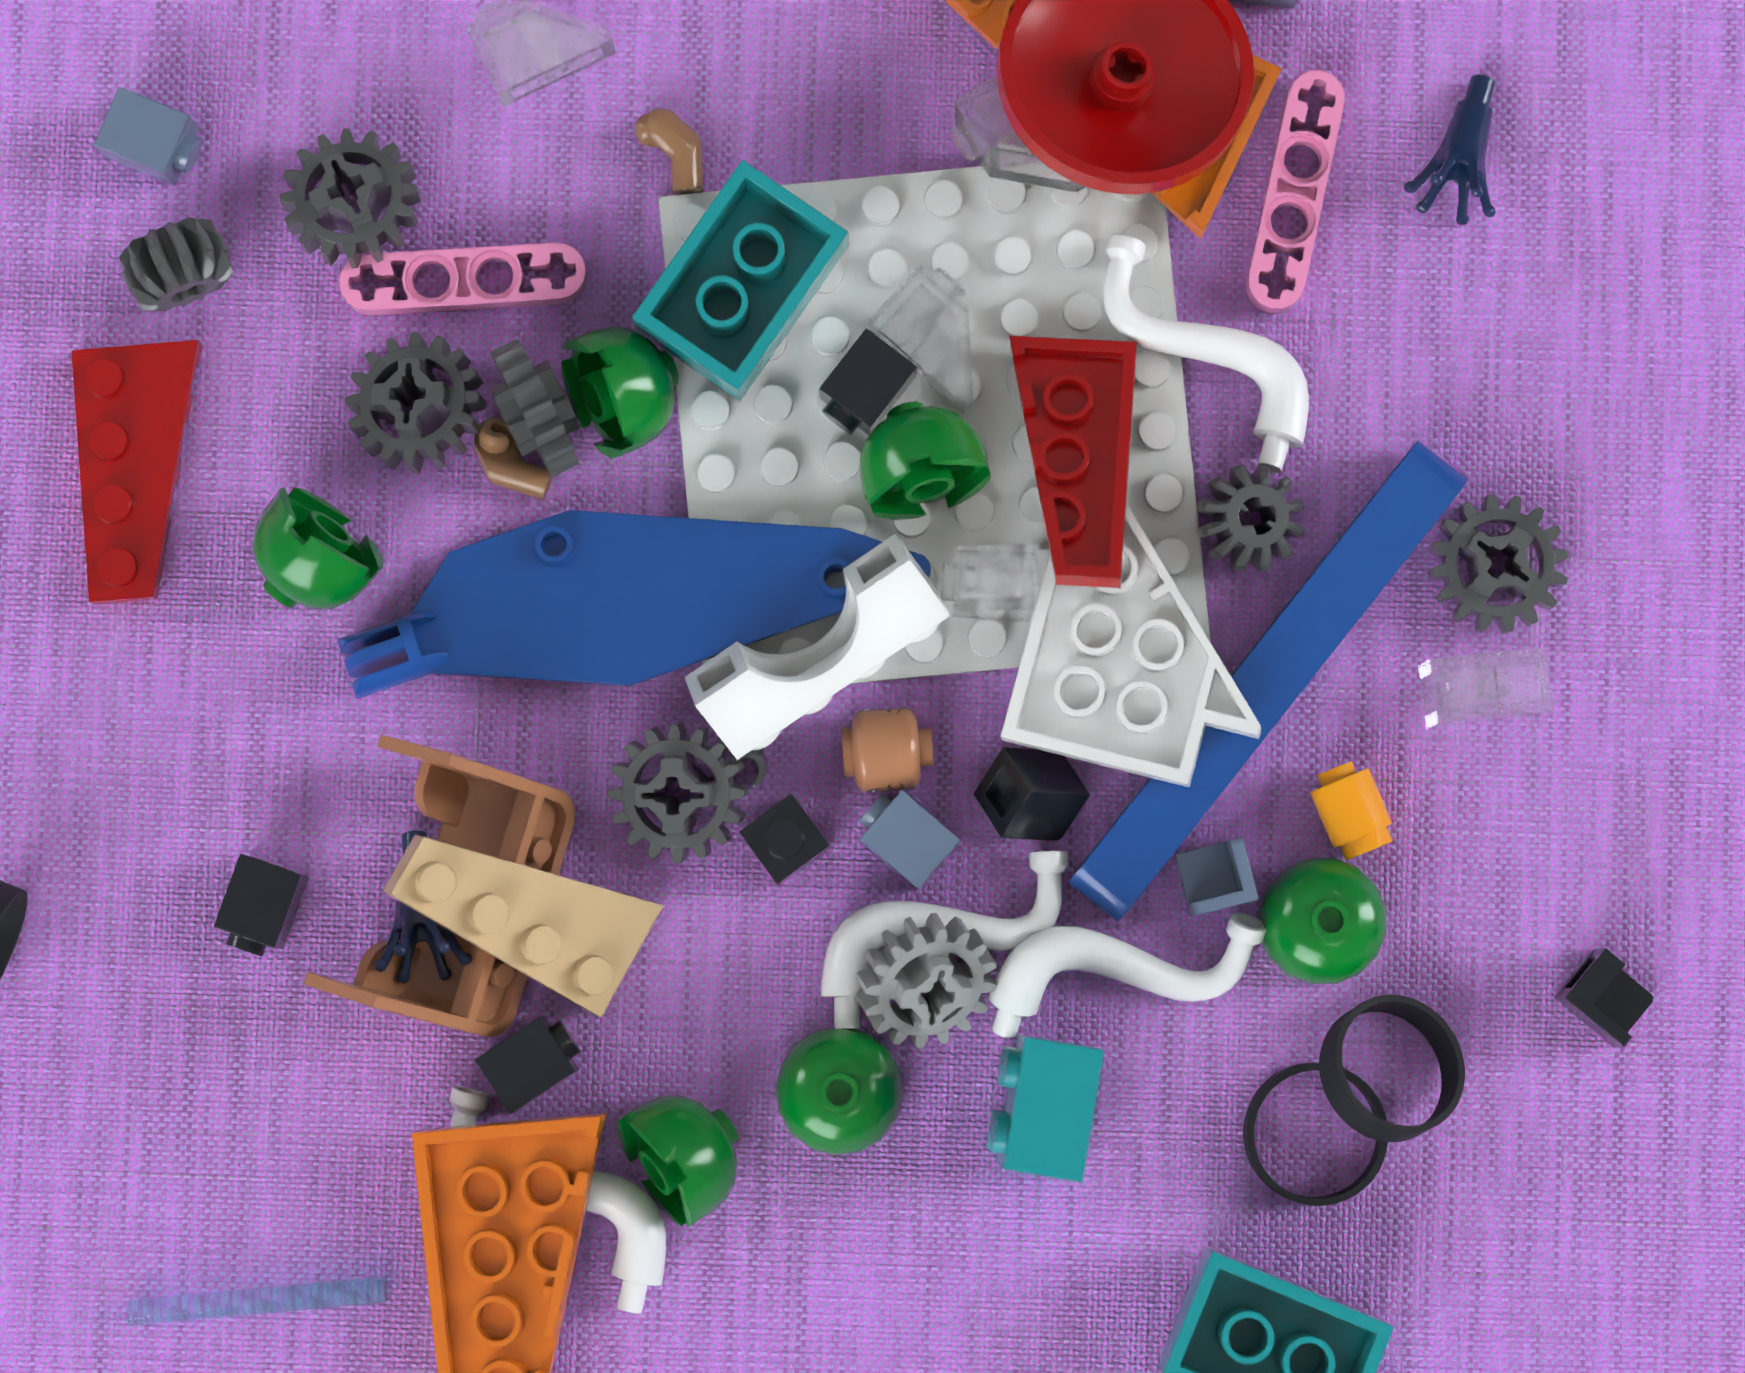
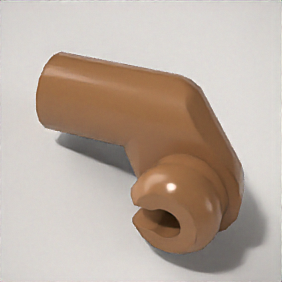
(681, 143)
(504, 464)

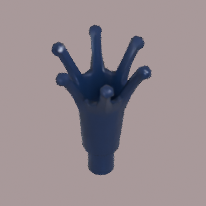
(1462, 152)
(414, 927)

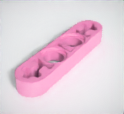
(1301, 193)
(463, 270)

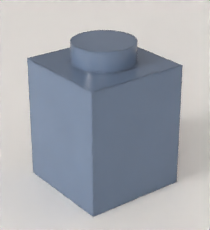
(149, 137)
(906, 837)

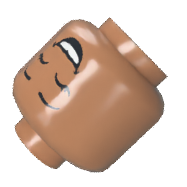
(886, 749)

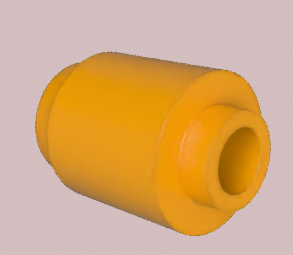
(1352, 810)

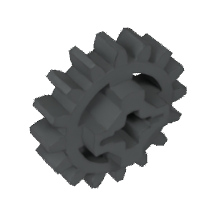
(376, 186)
(397, 384)
(534, 408)
(1521, 583)
(678, 821)

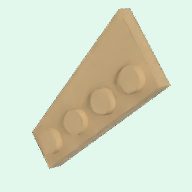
(538, 922)

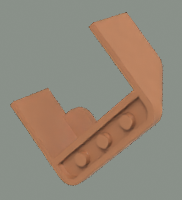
(489, 815)

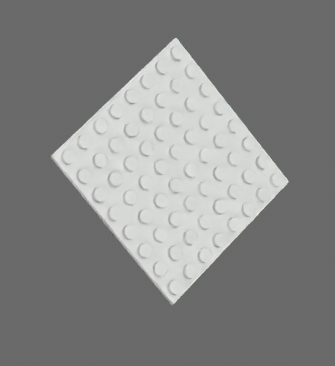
(1028, 269)

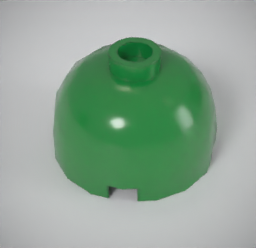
(620, 386)
(921, 458)
(309, 552)
(1322, 921)
(839, 1091)
(683, 1154)

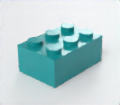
(741, 280)
(1046, 1107)
(1261, 1323)

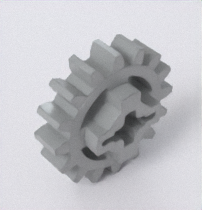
(926, 980)

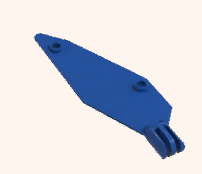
(607, 599)

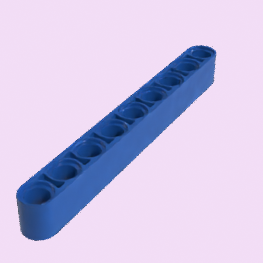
(1274, 675)

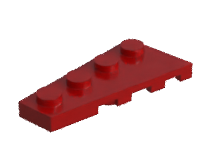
(1079, 441)
(129, 448)

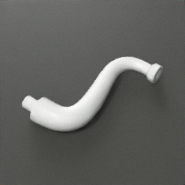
(1276, 372)
(864, 929)
(1077, 948)
(639, 1224)

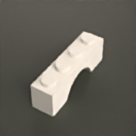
(758, 694)

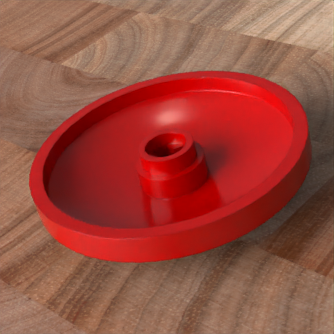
(1125, 87)

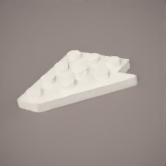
(1123, 673)

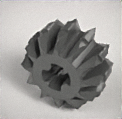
(176, 264)
(1257, 497)

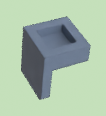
(1216, 877)

